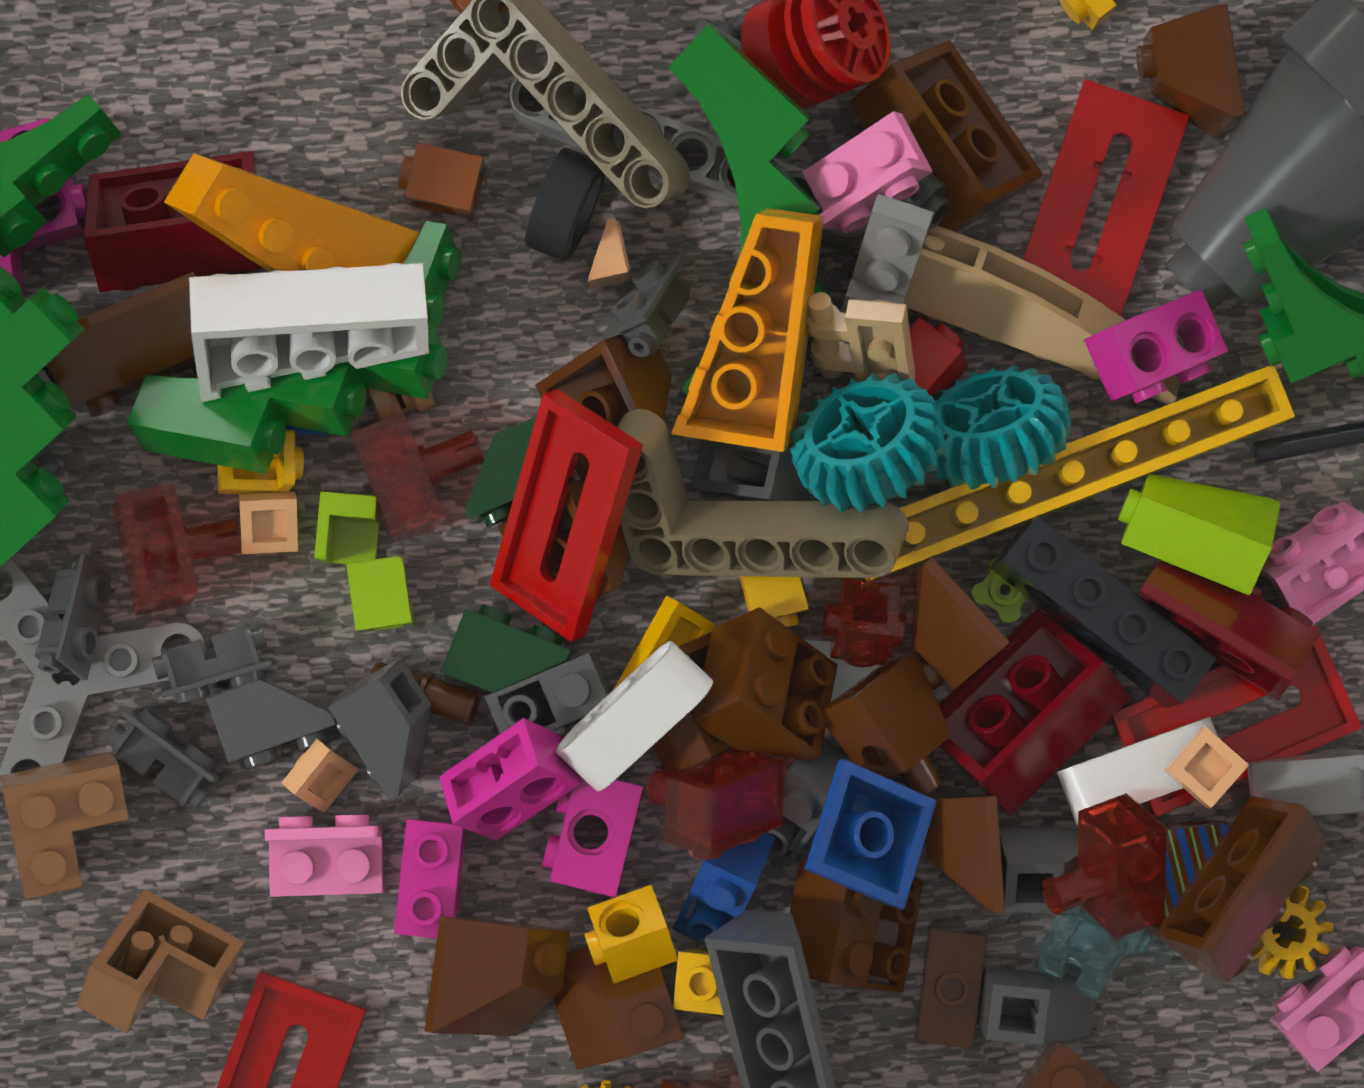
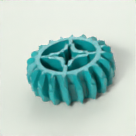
(1001, 426)
(868, 442)

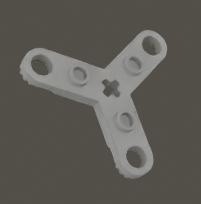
(55, 708)

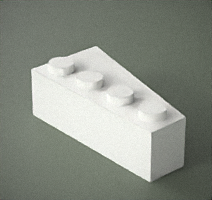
(304, 323)

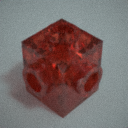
(864, 622)

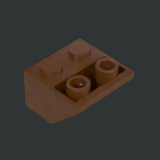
(765, 688)
(852, 936)

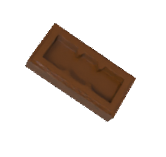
(950, 988)

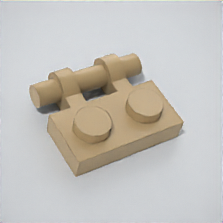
(875, 333)

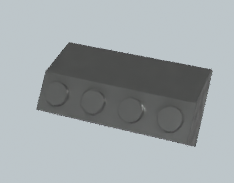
(769, 1002)

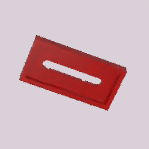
(1154, 140)
(521, 570)
(1318, 719)
(270, 1012)

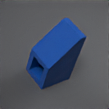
(723, 888)

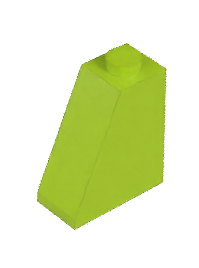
(1202, 529)

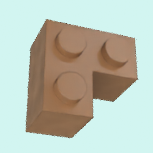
(51, 804)
(162, 954)

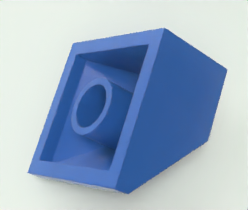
(870, 834)

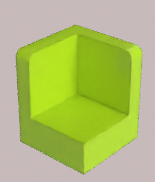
(347, 528)
(380, 595)

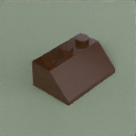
(956, 129)
(124, 345)
(1243, 886)

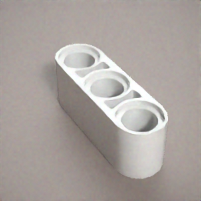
(634, 716)
(1129, 770)

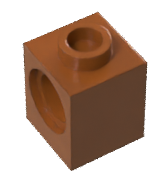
(442, 180)

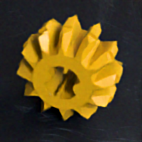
(1287, 951)

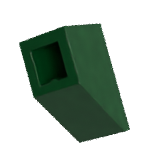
(499, 475)
(498, 655)

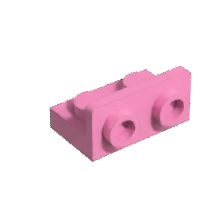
(875, 162)
(1320, 563)
(325, 859)
(1327, 1012)

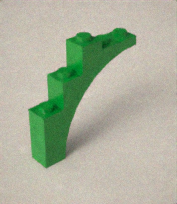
(753, 124)
(42, 162)
(1309, 315)
(30, 409)
(249, 427)

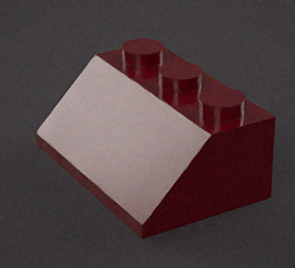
(143, 240)
(1236, 628)
(1028, 711)

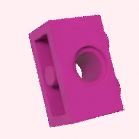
(599, 867)

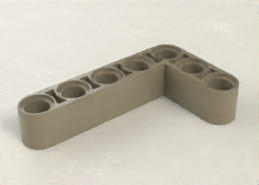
(552, 88)
(745, 537)

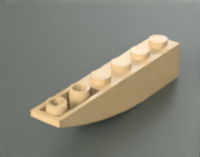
(1010, 302)

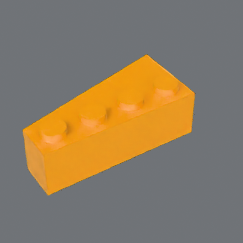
(283, 224)
(758, 343)

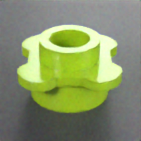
(989, 594)

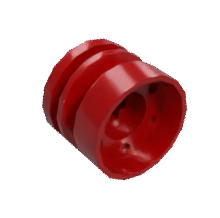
(817, 45)

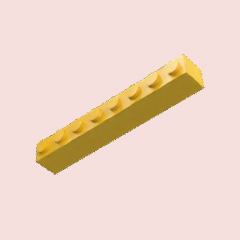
(1096, 465)

